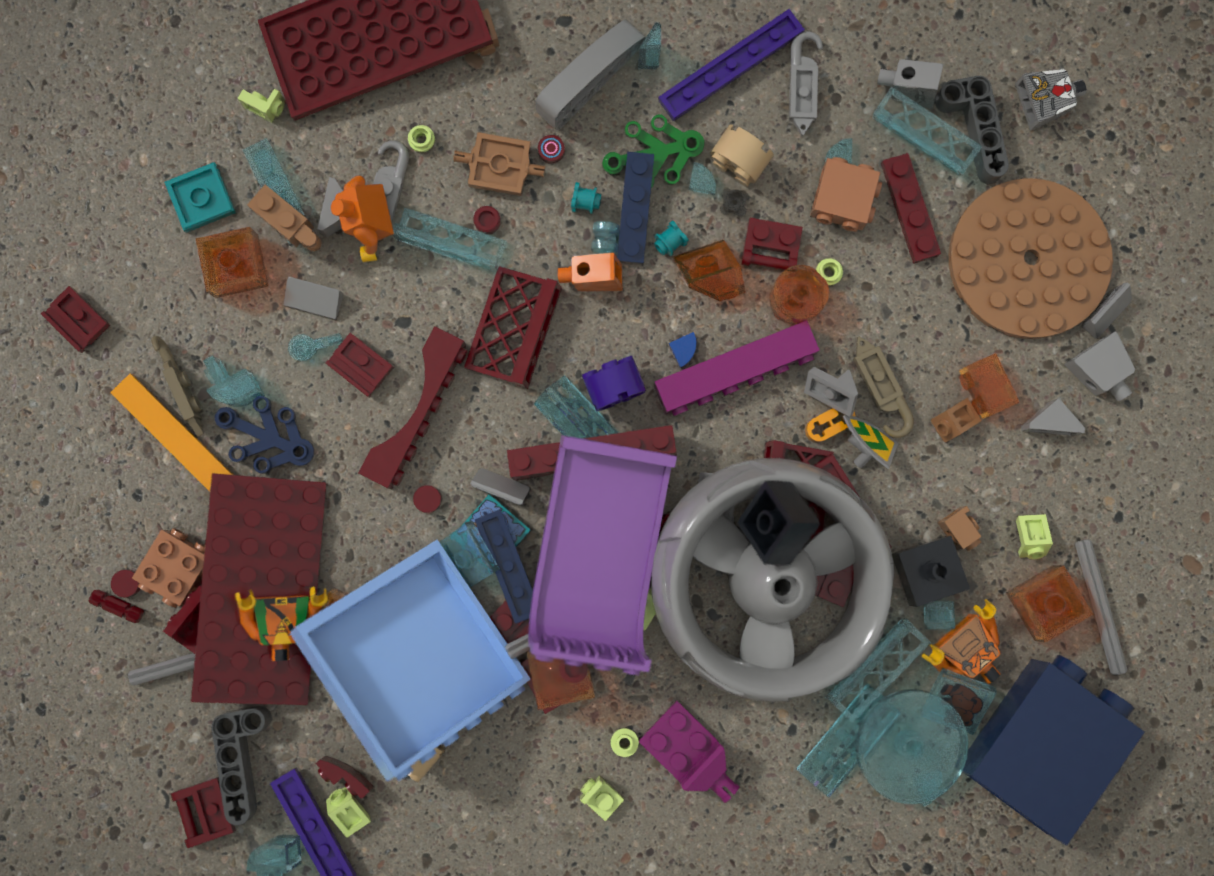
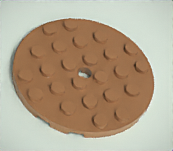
(1054, 226)

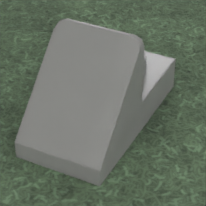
(834, 392)

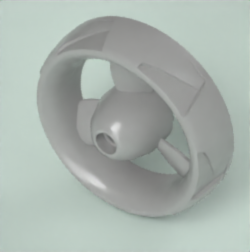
(772, 592)

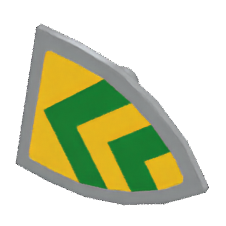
(871, 442)

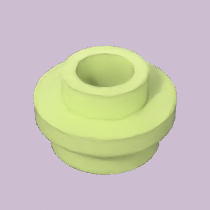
(418, 131)
(831, 264)
(624, 733)

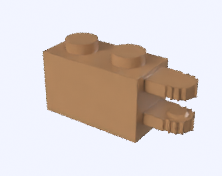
(284, 219)

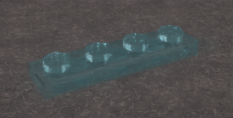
(270, 172)

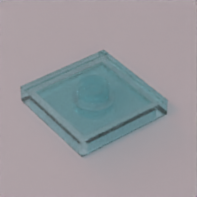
(469, 554)

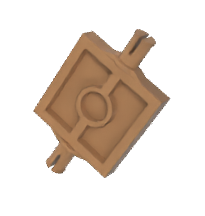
(499, 164)

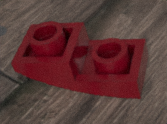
(334, 770)

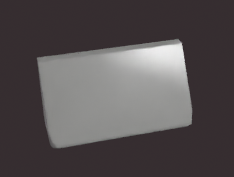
(312, 298)
(1108, 310)
(500, 486)

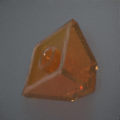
(712, 271)

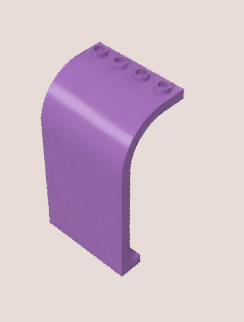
(598, 555)

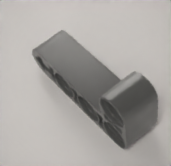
(977, 129)
(241, 766)

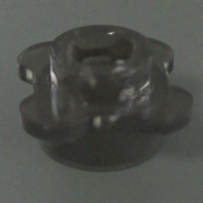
(730, 195)

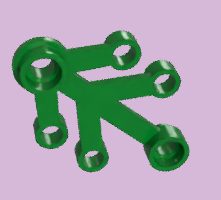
(660, 149)

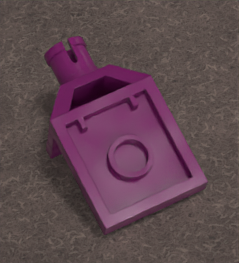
(689, 752)

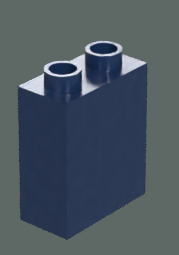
(1053, 747)

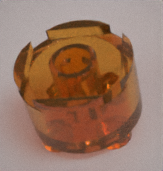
(809, 284)

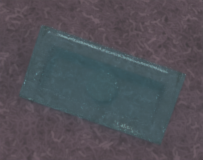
(650, 49)

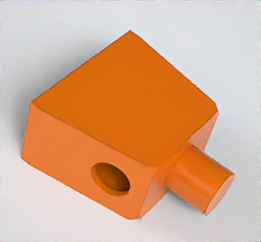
(603, 274)

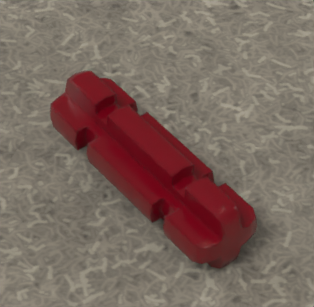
(116, 606)

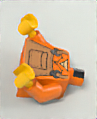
(969, 646)

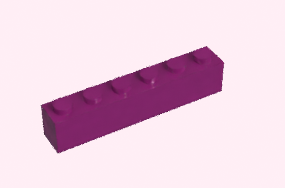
(735, 368)

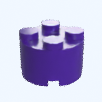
(614, 383)

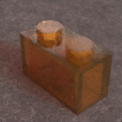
(988, 386)

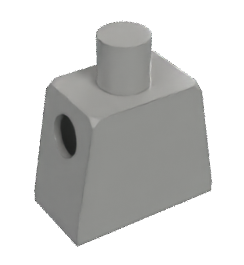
(1104, 367)

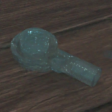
(304, 347)

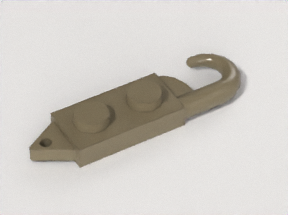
(882, 385)
(179, 386)

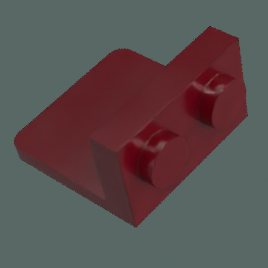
(183, 625)

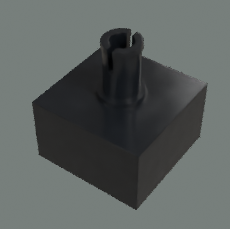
(778, 523)
(930, 571)

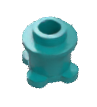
(585, 199)
(670, 239)

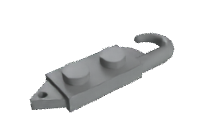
(803, 83)
(391, 176)

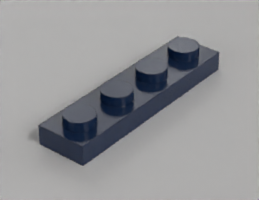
(635, 207)
(512, 572)

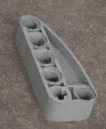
(588, 74)

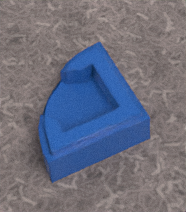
(683, 349)

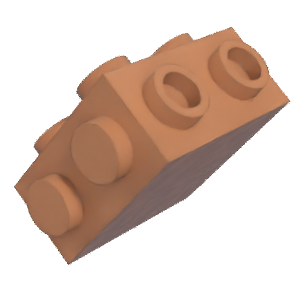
(846, 194)
(171, 567)

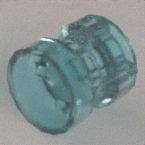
(605, 237)

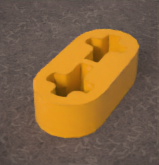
(832, 430)

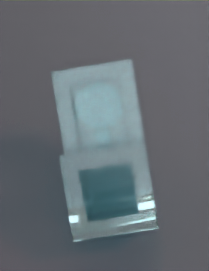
(232, 390)
(276, 856)

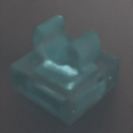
(939, 615)

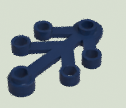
(268, 438)

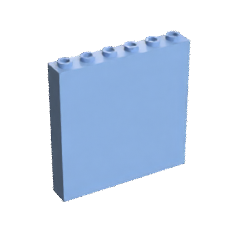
(410, 660)

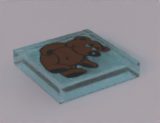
(965, 695)

